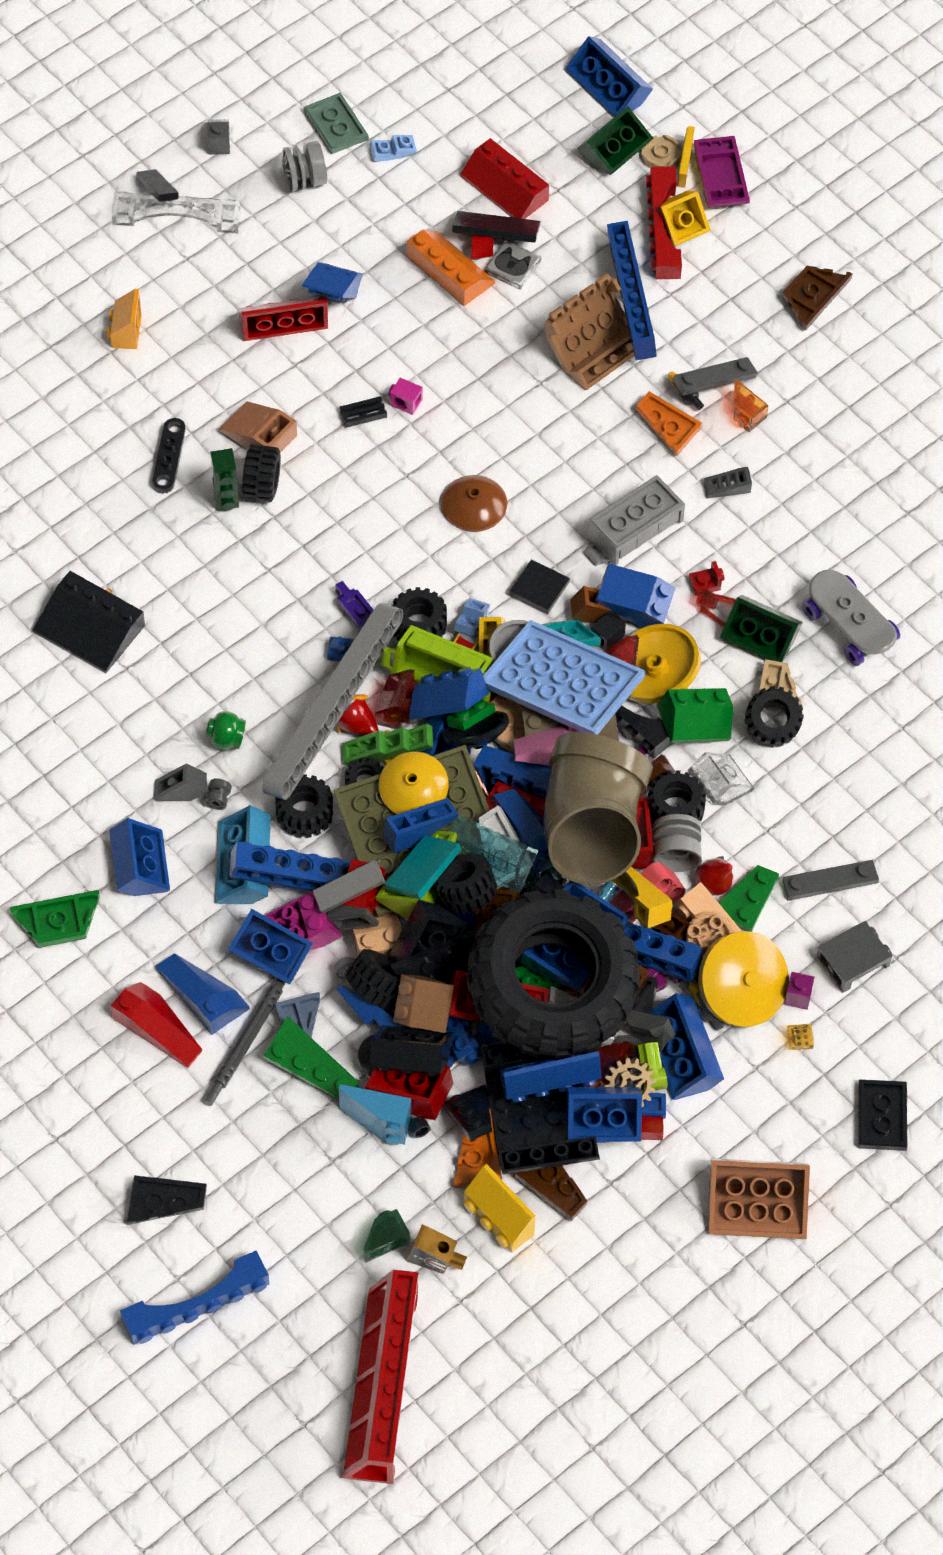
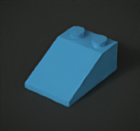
(378, 1112)

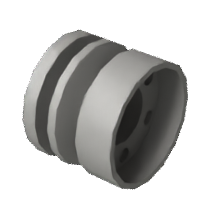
(305, 165)
(677, 842)

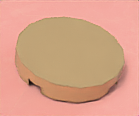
(662, 152)

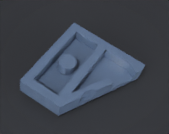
(301, 1010)

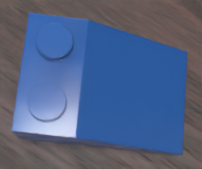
(635, 595)
(270, 946)

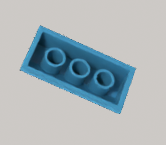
(242, 826)

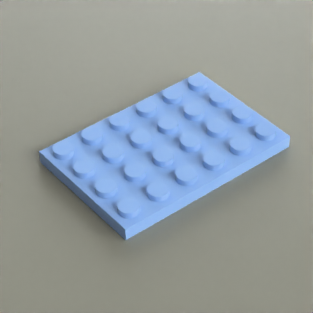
(562, 678)

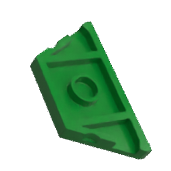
(58, 918)

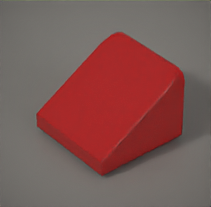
(482, 247)
(652, 1128)

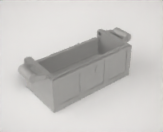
(633, 521)

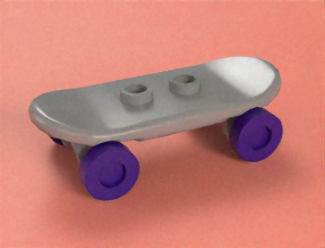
(851, 614)

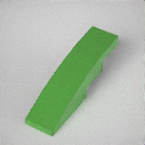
(388, 745)

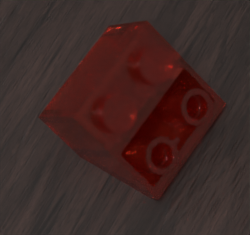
(396, 699)

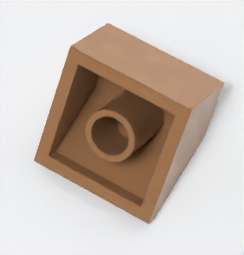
(423, 1003)

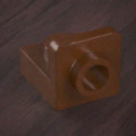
(660, 766)

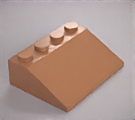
(758, 1198)

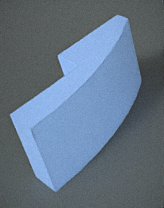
(396, 148)

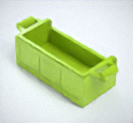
(432, 655)

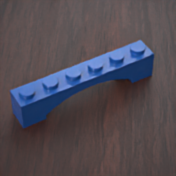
(146, 1321)

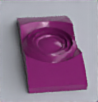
(721, 171)

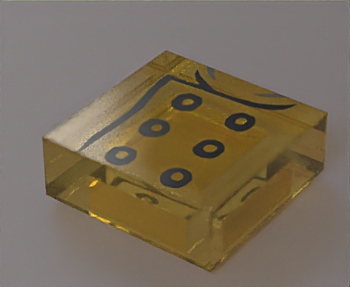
(800, 1036)

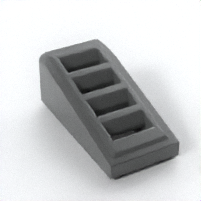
(732, 475)
(351, 917)

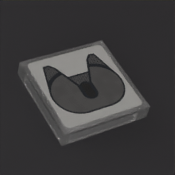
(512, 264)

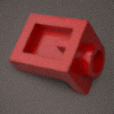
(707, 579)

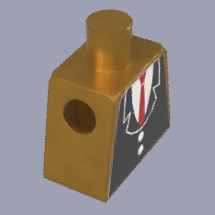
(435, 1251)

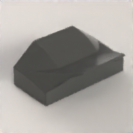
(651, 1028)

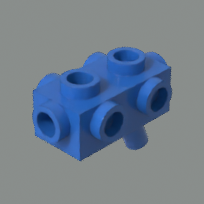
(465, 1044)

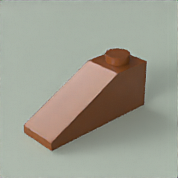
(586, 608)

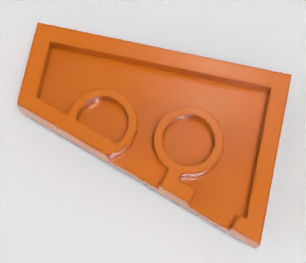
(668, 421)
(475, 1155)

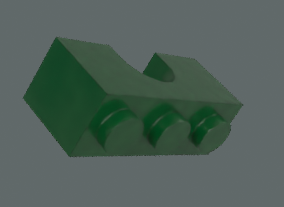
(224, 479)

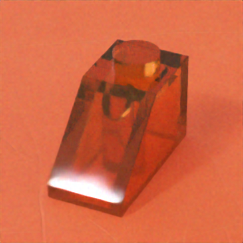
(747, 407)

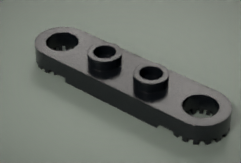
(169, 455)

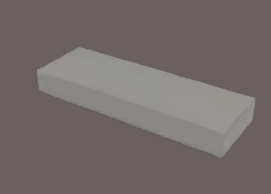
(349, 886)

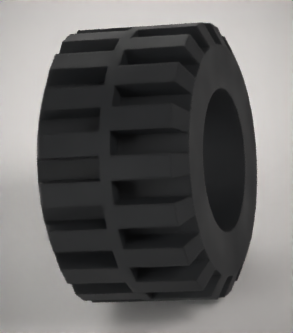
(261, 473)
(423, 603)
(777, 698)
(678, 786)
(306, 821)
(466, 884)
(374, 979)

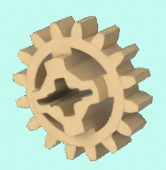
(639, 1077)

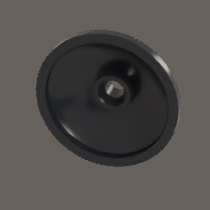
(478, 734)

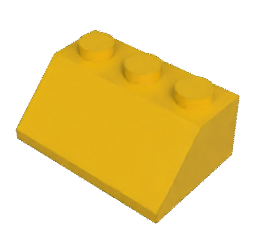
(499, 1209)

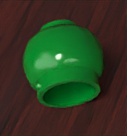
(226, 730)

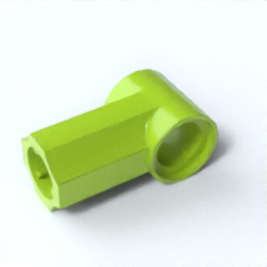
(650, 1054)

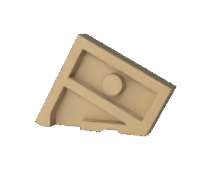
(777, 675)

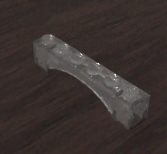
(133, 207)

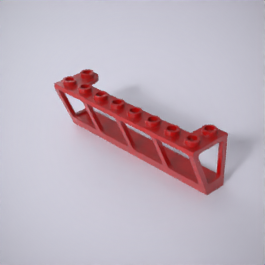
(381, 1378)

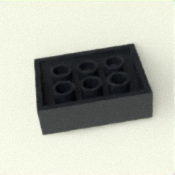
(89, 622)

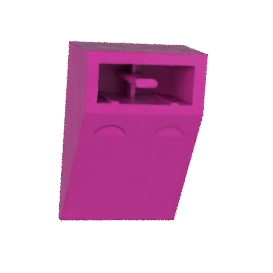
(306, 920)

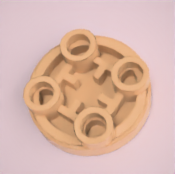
(707, 928)

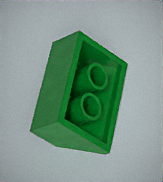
(697, 714)

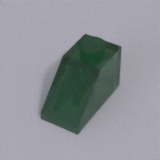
(386, 1235)

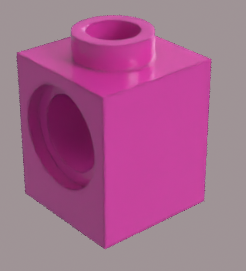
(405, 396)

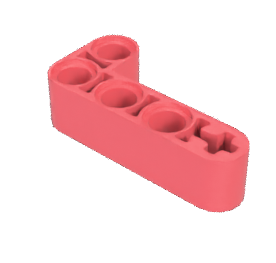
(659, 876)

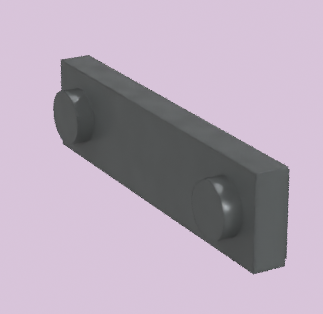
(715, 376)
(830, 880)

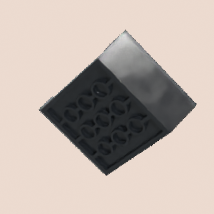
(533, 1130)

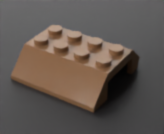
(590, 333)

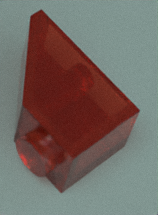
(611, 1053)

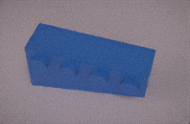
(500, 766)

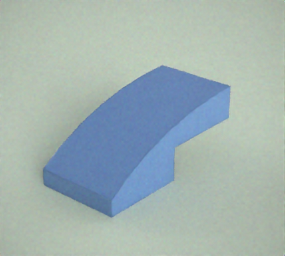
(469, 619)

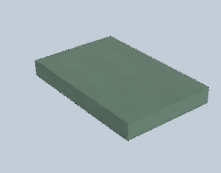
(336, 123)

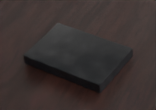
(882, 1115)

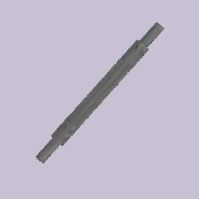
(245, 1040)

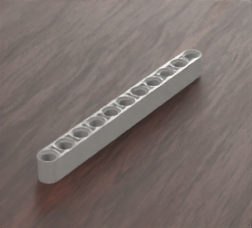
(332, 701)

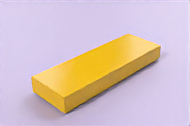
(686, 155)

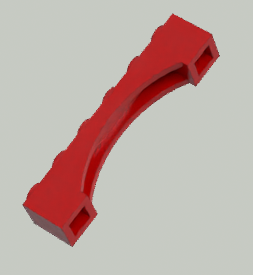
(667, 259)

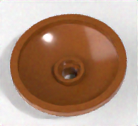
(470, 511)

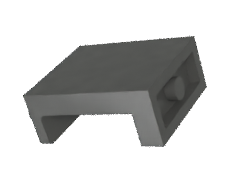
(853, 955)

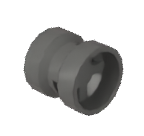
(218, 793)

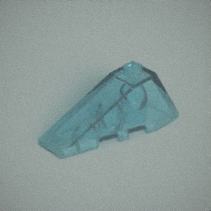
(507, 857)

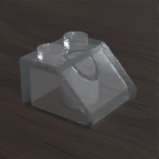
(721, 778)

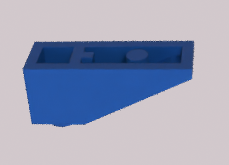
(409, 827)

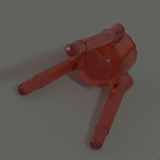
(709, 600)

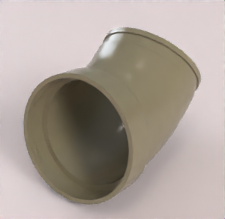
(594, 806)

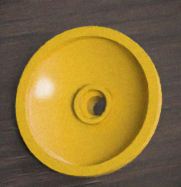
(400, 794)

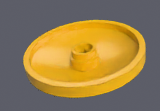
(669, 661)
(743, 979)

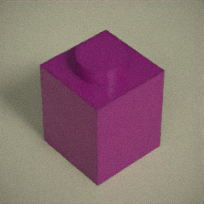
(799, 990)

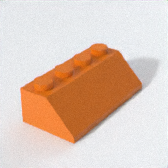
(448, 266)

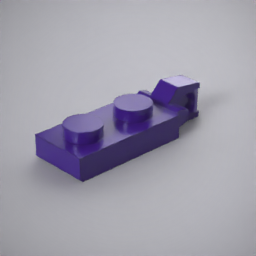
(353, 604)

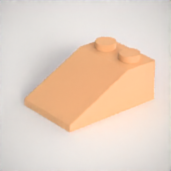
(378, 938)

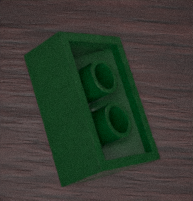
(615, 142)
(760, 629)

